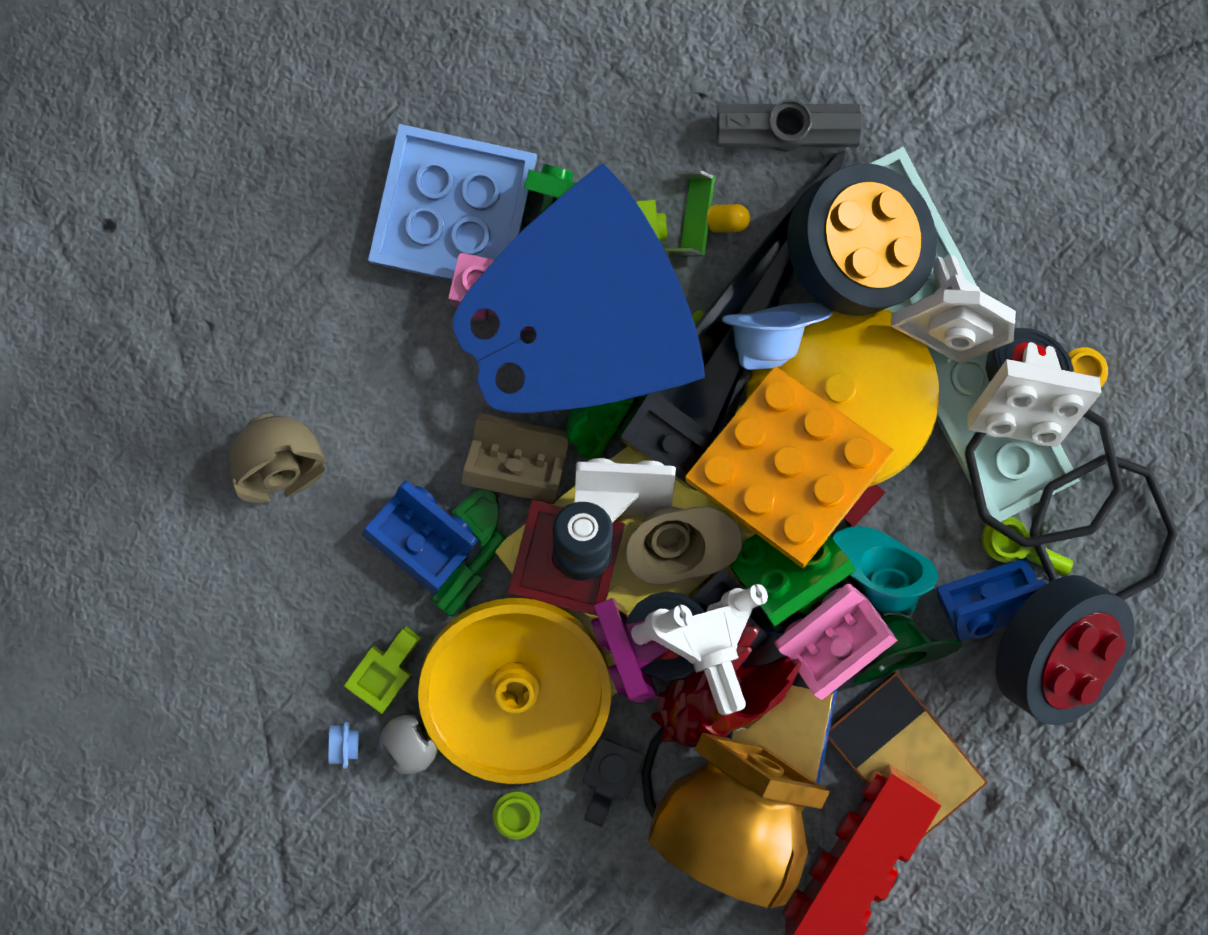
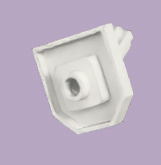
(957, 316)

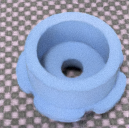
(342, 744)

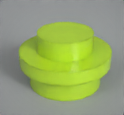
(516, 815)

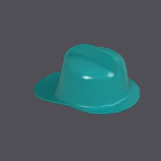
(886, 569)

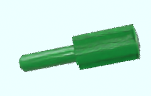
(466, 579)

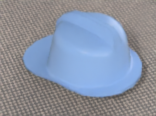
(773, 334)

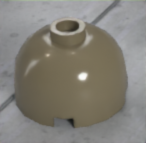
(274, 456)

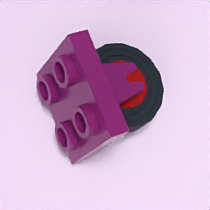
(637, 662)

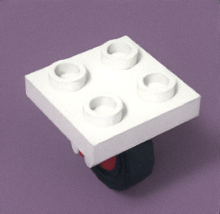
(1032, 391)

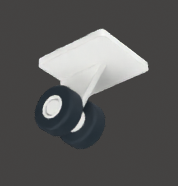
(601, 495)

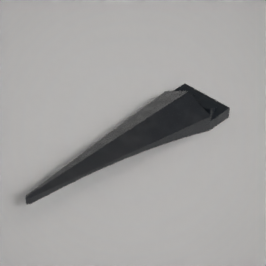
(685, 420)

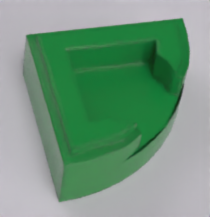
(481, 514)

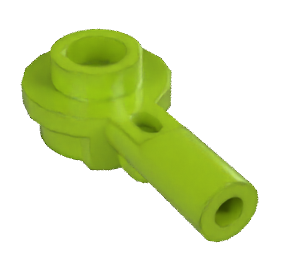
(1005, 550)

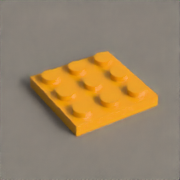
(789, 466)

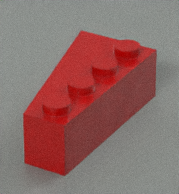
(863, 858)

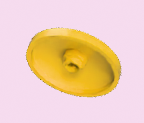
(872, 378)
(514, 691)

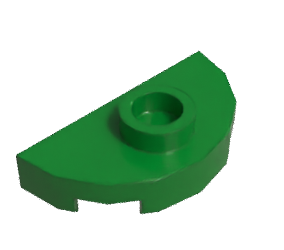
(595, 425)

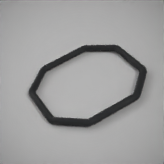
(1159, 500)
(1056, 536)

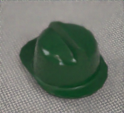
(910, 650)

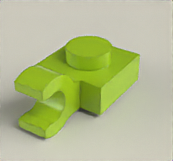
(382, 674)

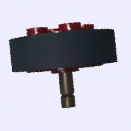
(1064, 649)

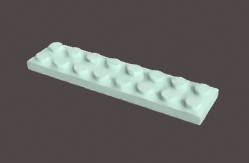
(1009, 468)

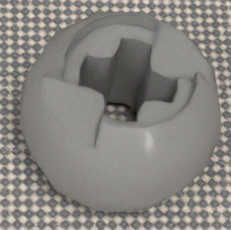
(408, 744)

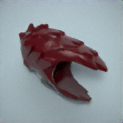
(690, 709)

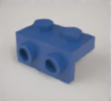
(421, 536)
(987, 599)

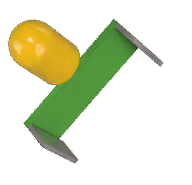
(701, 215)

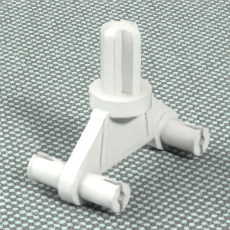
(707, 639)

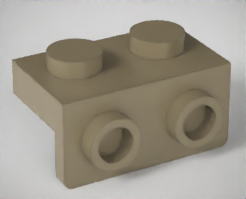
(516, 458)

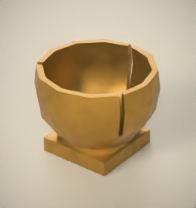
(738, 821)

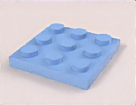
(448, 200)

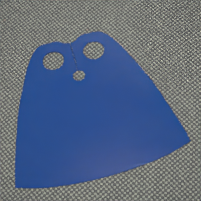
(599, 302)

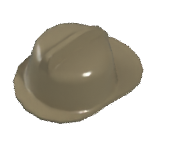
(682, 544)

